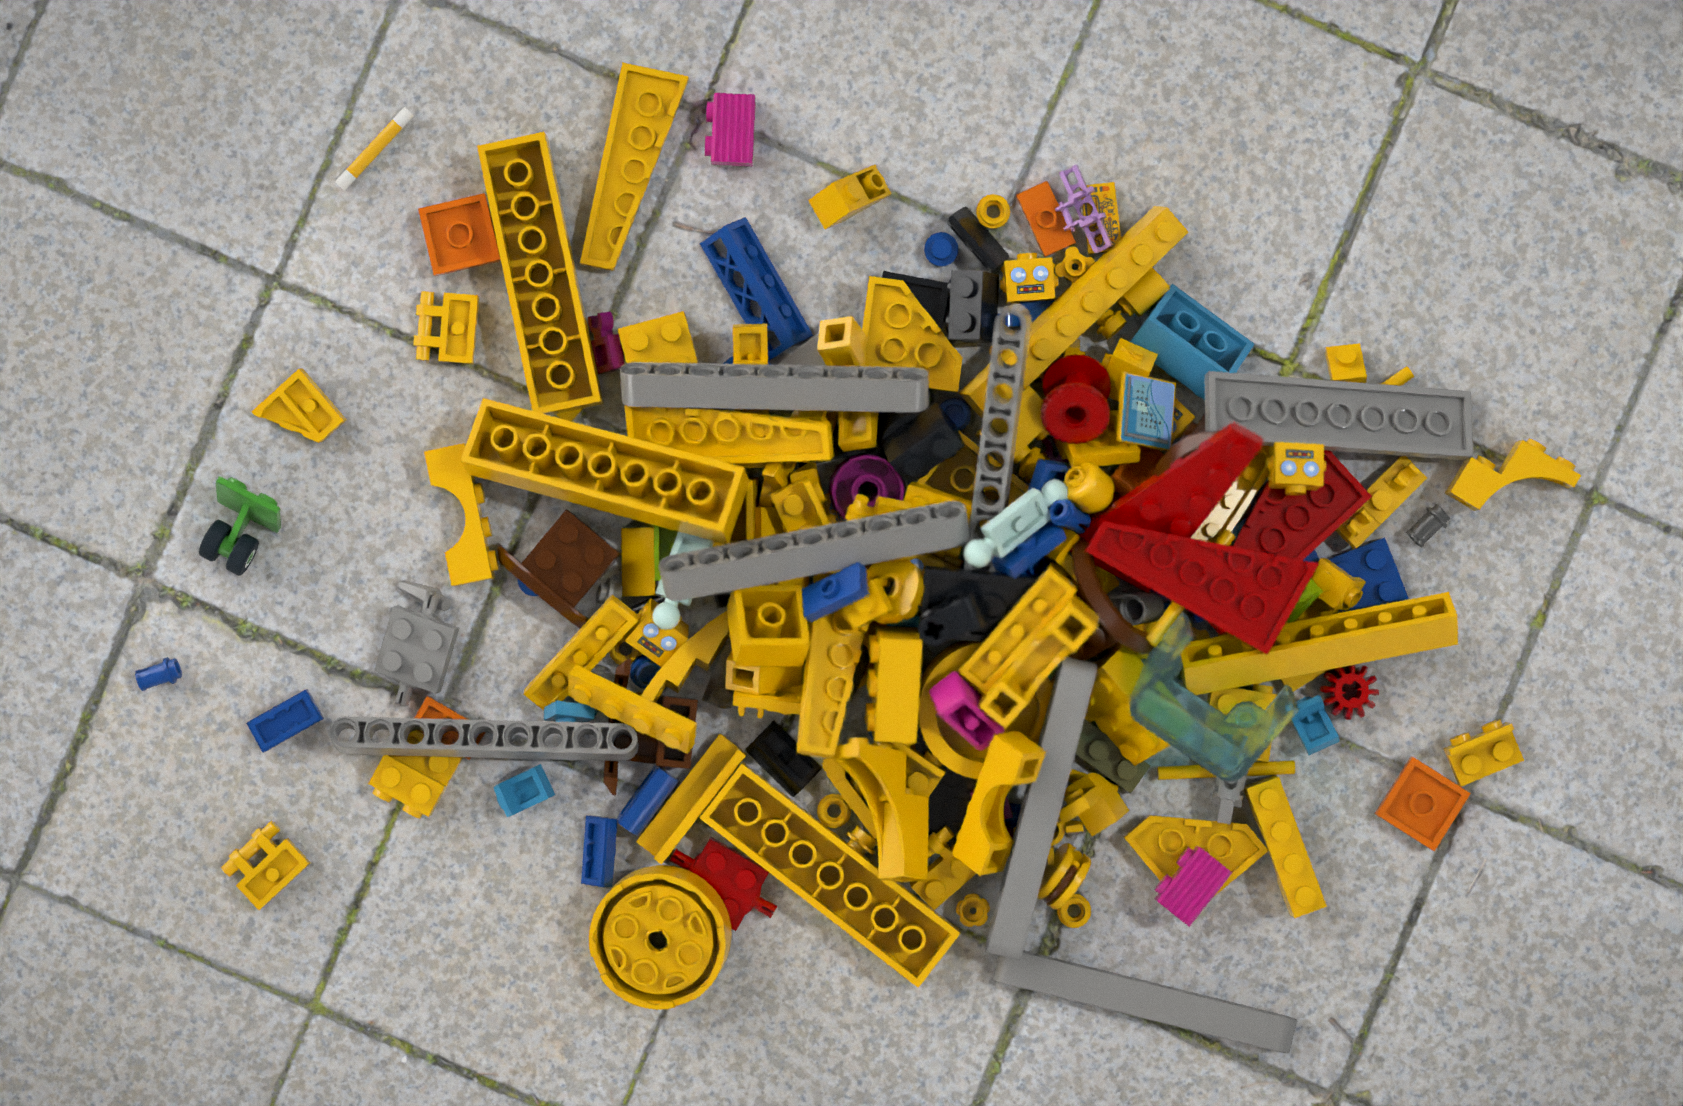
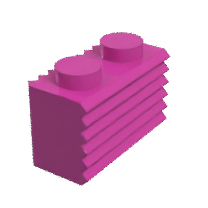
(731, 129)
(960, 708)
(1192, 884)

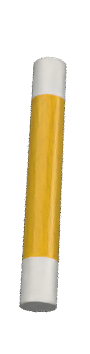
(374, 148)

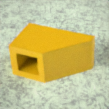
(849, 196)
(761, 679)

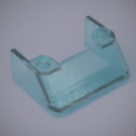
(1215, 741)

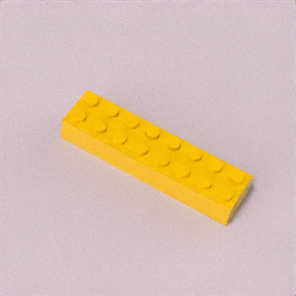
(540, 274)
(605, 471)
(830, 874)

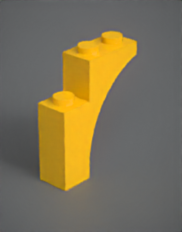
(896, 811)

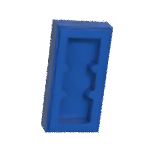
(1030, 550)
(835, 592)
(285, 720)
(599, 851)

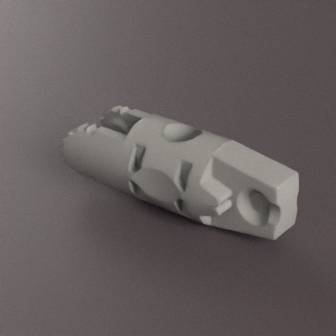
(1228, 796)

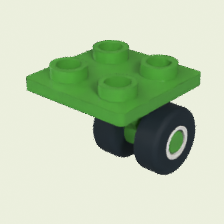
(227, 541)

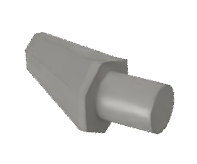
(418, 592)

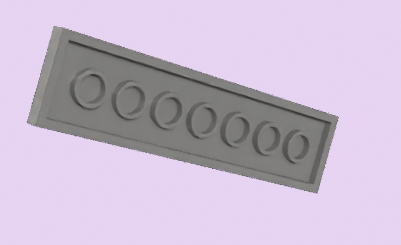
(1343, 414)

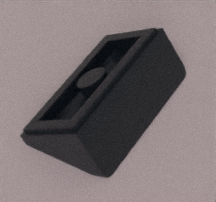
(977, 239)
(778, 757)

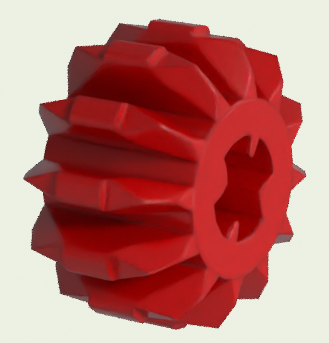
(1350, 702)

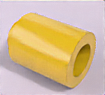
(1143, 294)

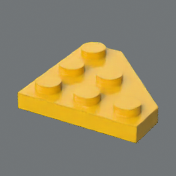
(906, 335)
(1164, 838)

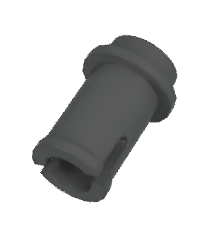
(1428, 525)

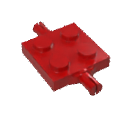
(732, 876)

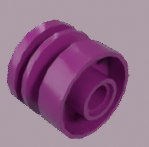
(859, 469)

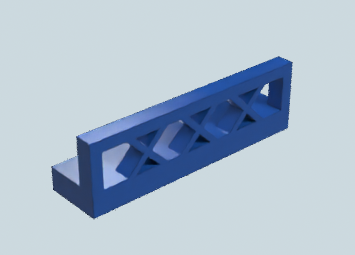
(760, 285)

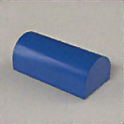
(647, 800)

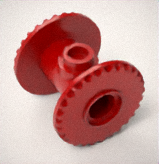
(1076, 399)

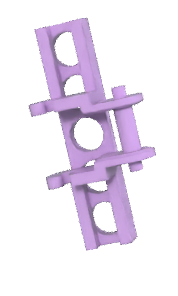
(1084, 221)

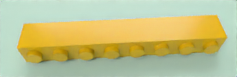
(1087, 299)
(1323, 644)

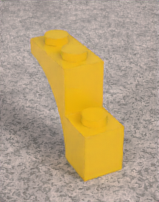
(845, 344)
(1526, 460)

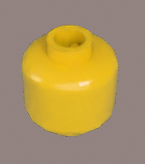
(1089, 487)

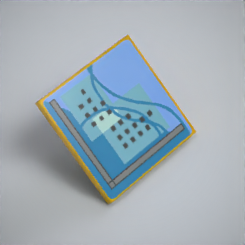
(1146, 411)

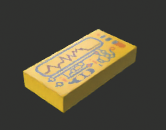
(1105, 202)

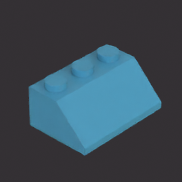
(1191, 340)

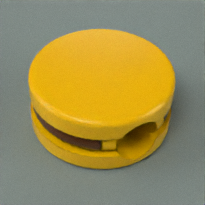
(1064, 877)

